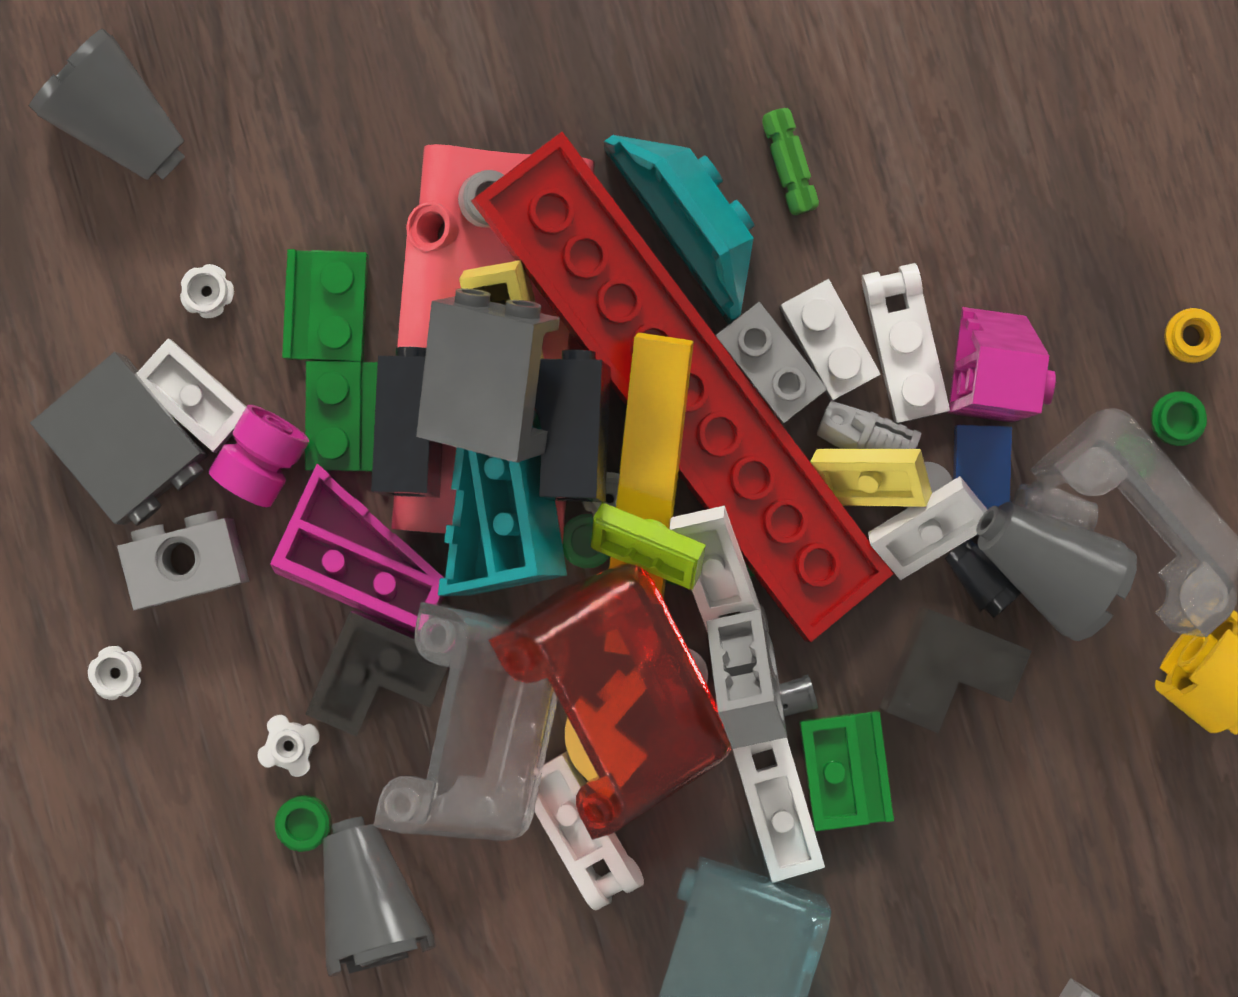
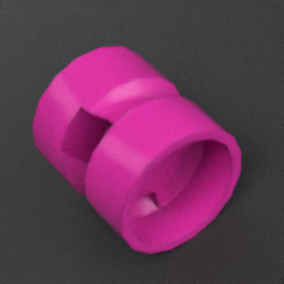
(255, 463)

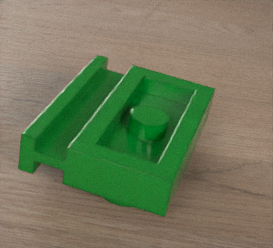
(325, 305)
(340, 415)
(846, 770)

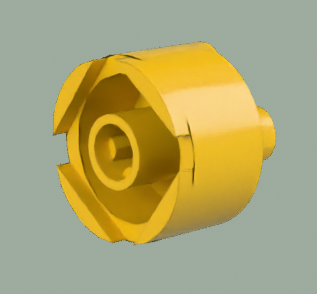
(1205, 677)

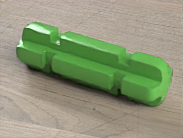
(790, 161)

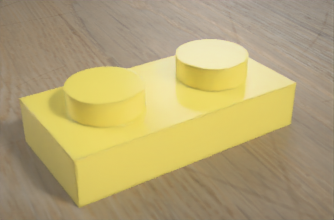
(874, 476)

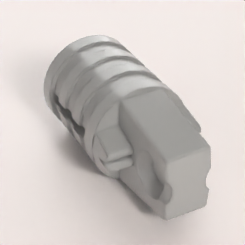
(861, 429)

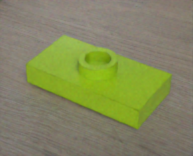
(647, 545)

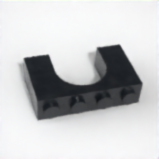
(569, 404)

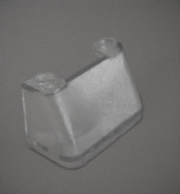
(1118, 453)
(486, 739)

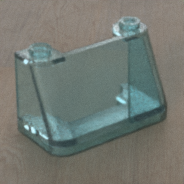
(744, 935)

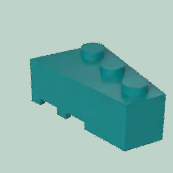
(500, 526)

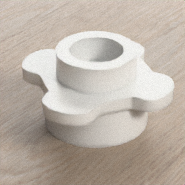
(303, 739)

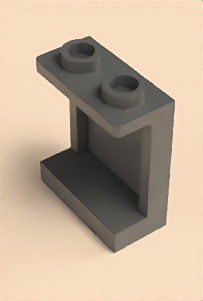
(484, 375)
(120, 441)

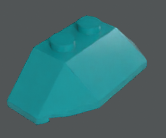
(691, 214)

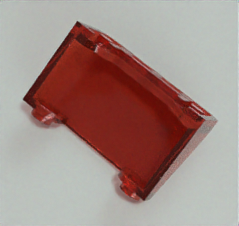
(623, 688)

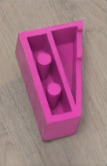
(999, 368)
(353, 557)

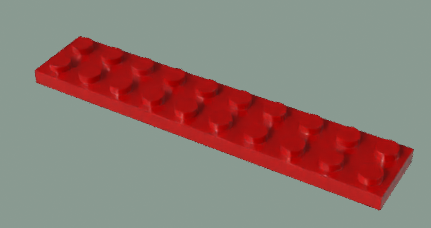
(733, 446)

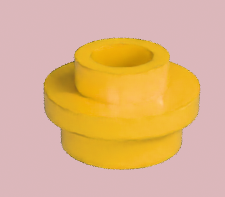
(1208, 331)

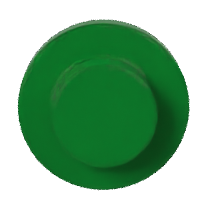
(1178, 418)

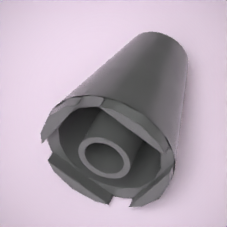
(110, 109)
(1058, 566)
(367, 902)

